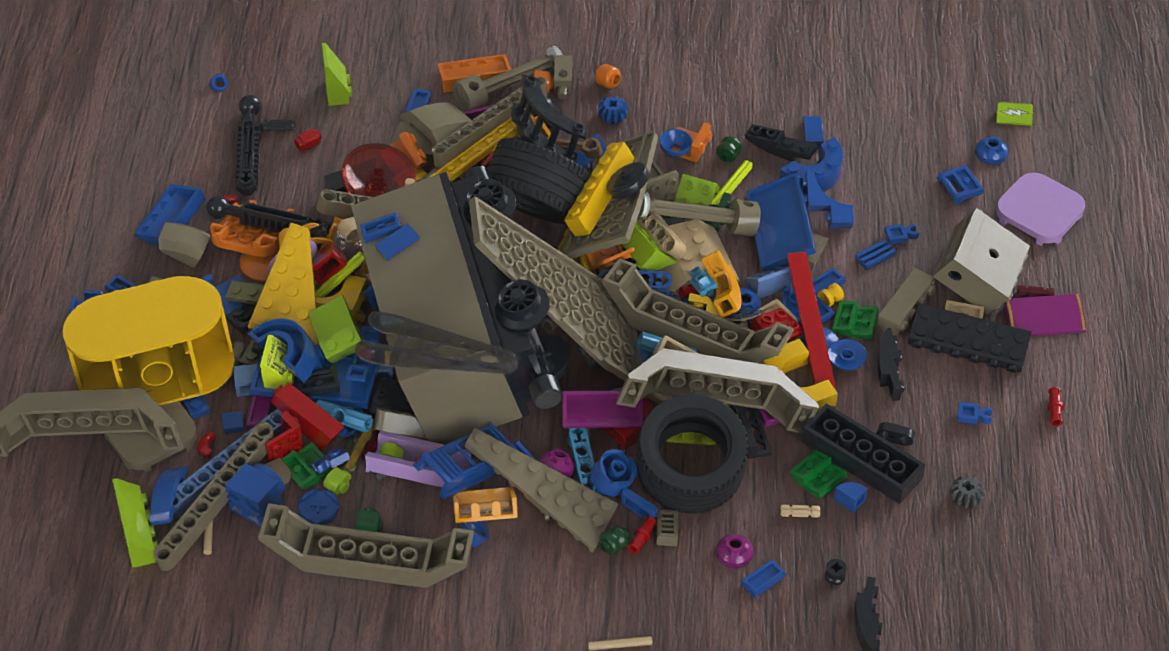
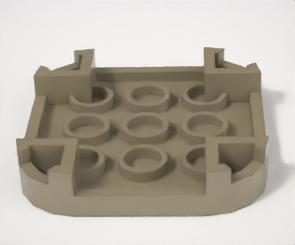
(143, 450)

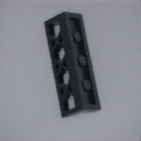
(752, 440)

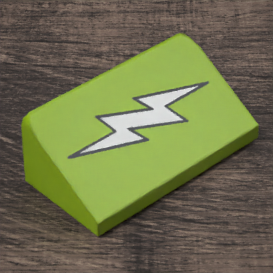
(1014, 113)

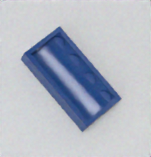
(175, 206)

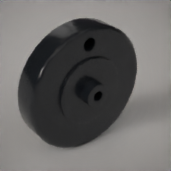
(628, 180)
(385, 395)

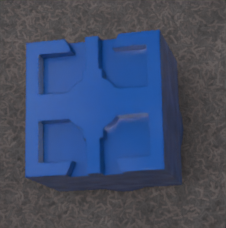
(253, 490)

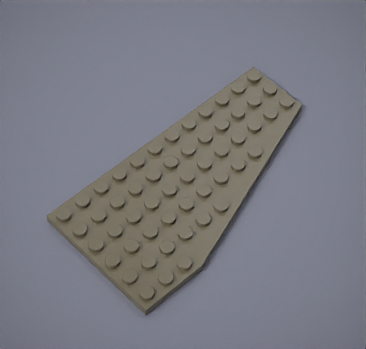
(576, 294)

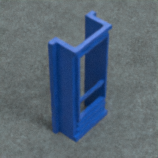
(453, 476)

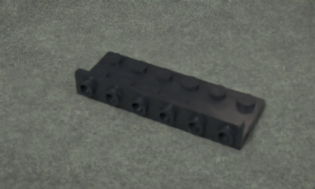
(969, 338)

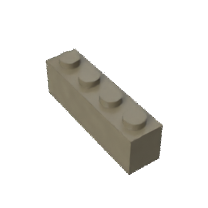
(905, 302)

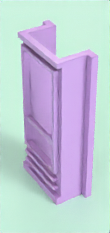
(404, 469)

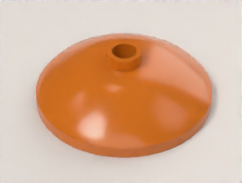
(255, 266)

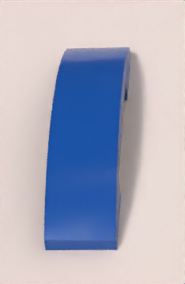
(361, 369)
(164, 493)

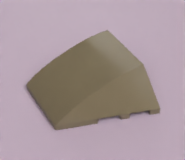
(436, 120)

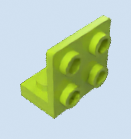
(696, 191)

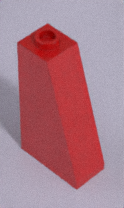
(314, 421)

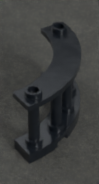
(531, 132)

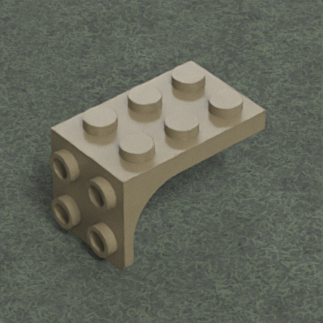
(661, 185)

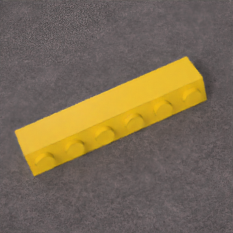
(594, 195)

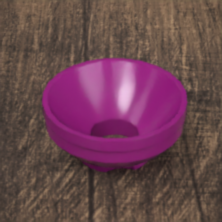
(558, 461)
(732, 556)

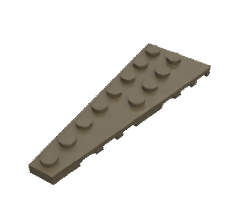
(567, 501)

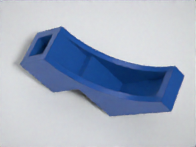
(837, 214)

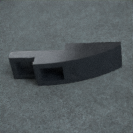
(777, 144)
(889, 365)
(865, 618)

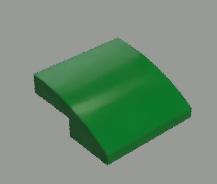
(855, 320)
(301, 466)
(818, 474)

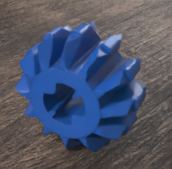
(612, 109)

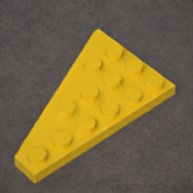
(290, 285)

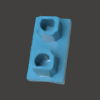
(702, 282)

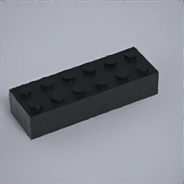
(863, 453)

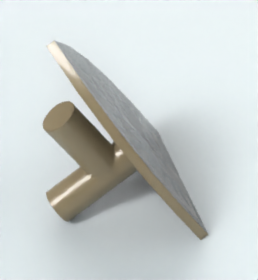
(742, 317)

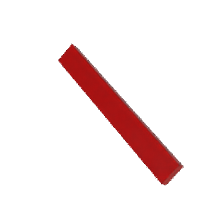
(810, 318)

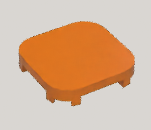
(244, 239)

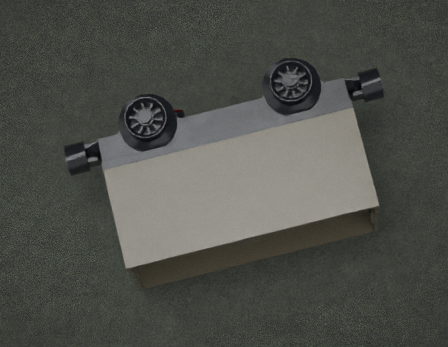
(460, 290)

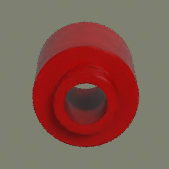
(308, 140)

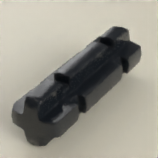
(277, 125)

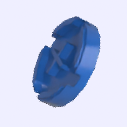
(318, 507)

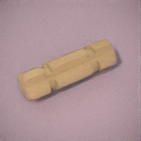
(800, 510)

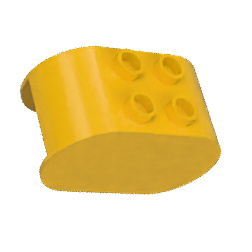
(151, 338)

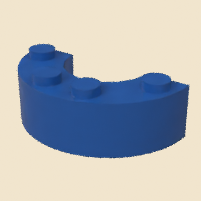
(826, 172)
(301, 349)

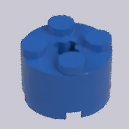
(613, 473)

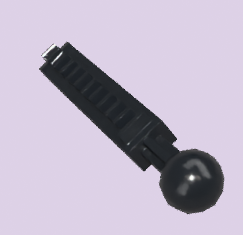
(248, 146)
(264, 217)

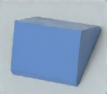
(769, 282)

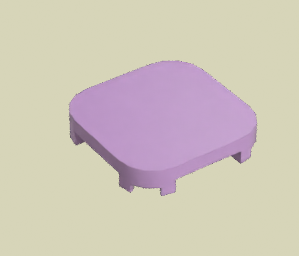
(1040, 208)

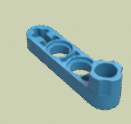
(580, 460)

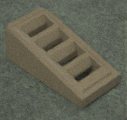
(667, 539)

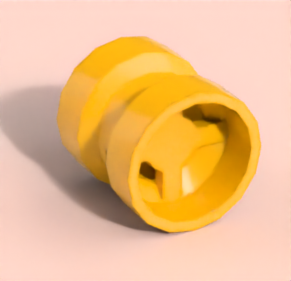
(832, 294)

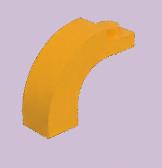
(728, 293)

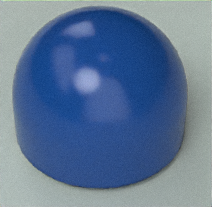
(218, 77)

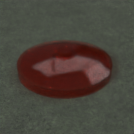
(375, 170)

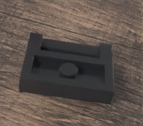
(241, 317)
(321, 382)

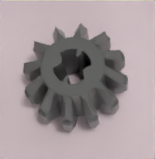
(966, 492)

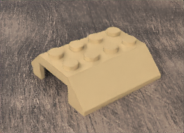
(699, 241)

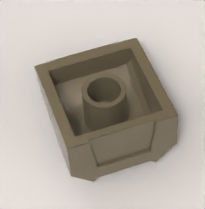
(183, 242)

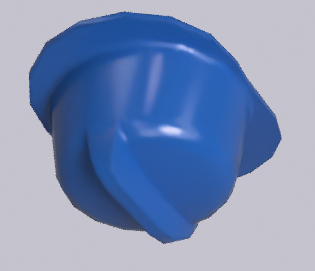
(481, 531)

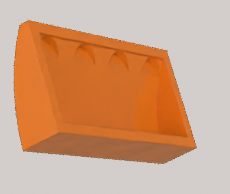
(483, 67)

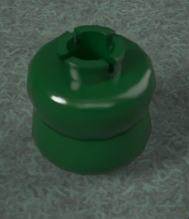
(728, 149)
(613, 540)

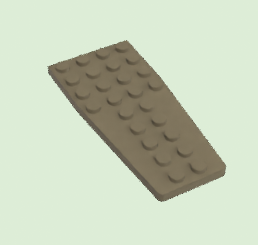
(620, 215)

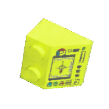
(272, 368)

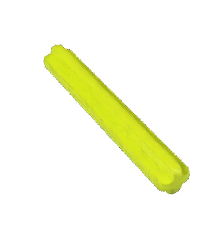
(734, 181)
(336, 279)

